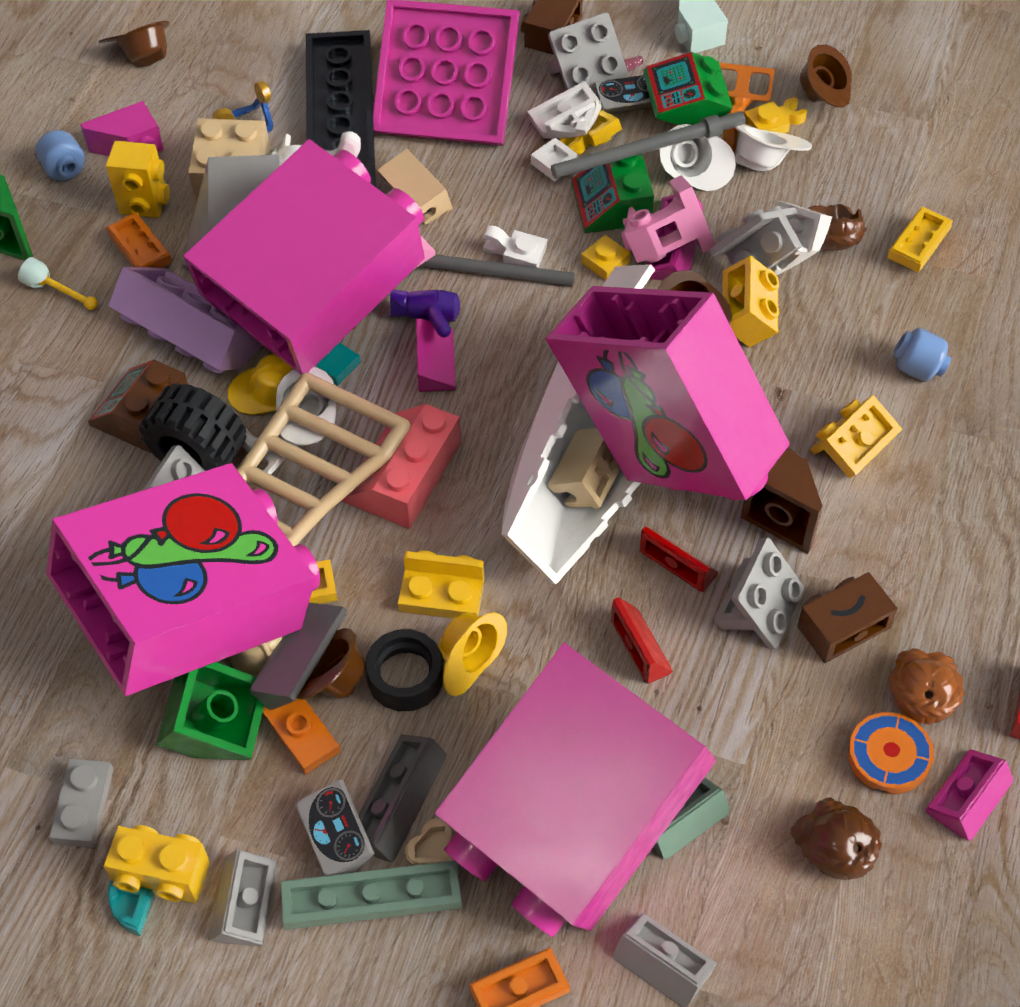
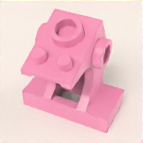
(683, 210)

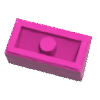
(434, 359)
(971, 793)

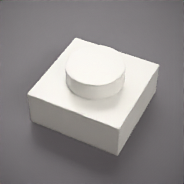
(550, 154)

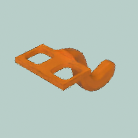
(741, 97)

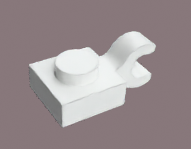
(518, 249)

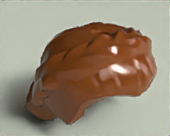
(923, 672)

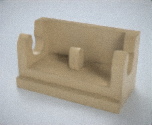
(414, 179)
(585, 470)

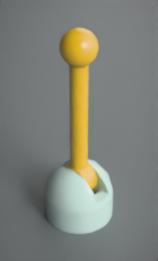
(36, 275)

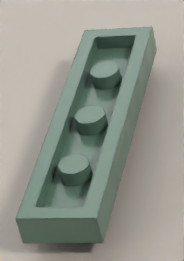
(370, 895)

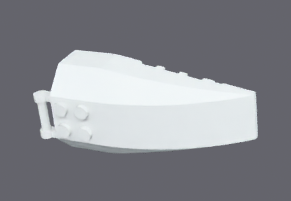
(534, 516)

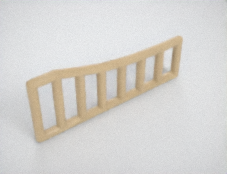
(345, 480)

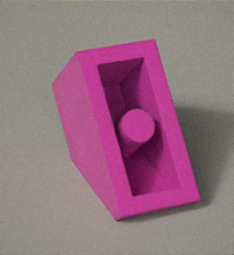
(126, 124)

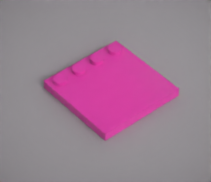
(445, 72)

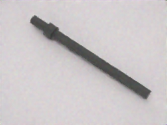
(708, 127)
(500, 270)

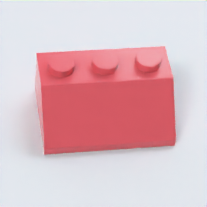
(413, 471)

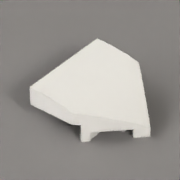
(567, 113)
(811, 231)

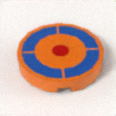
(890, 753)

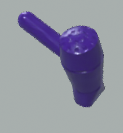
(430, 305)

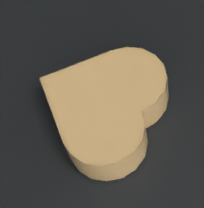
(430, 844)

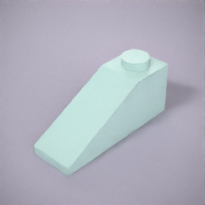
(700, 25)

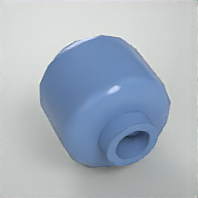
(59, 152)
(922, 354)

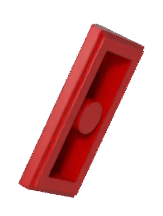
(676, 559)
(639, 641)

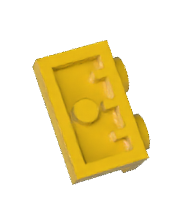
(858, 435)
(441, 584)

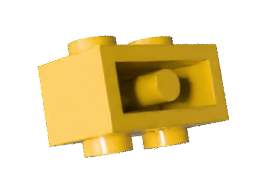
(137, 179)
(752, 299)
(166, 864)

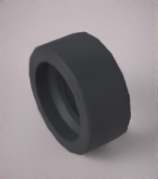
(404, 642)

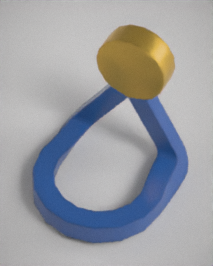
(263, 96)

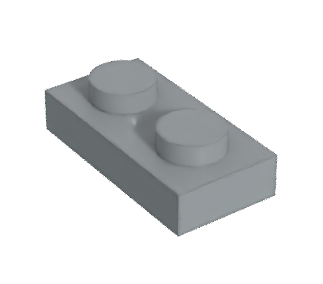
(81, 803)

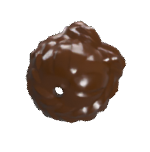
(844, 229)
(830, 837)

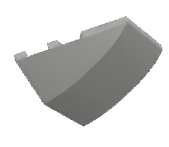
(224, 186)

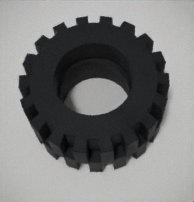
(195, 422)

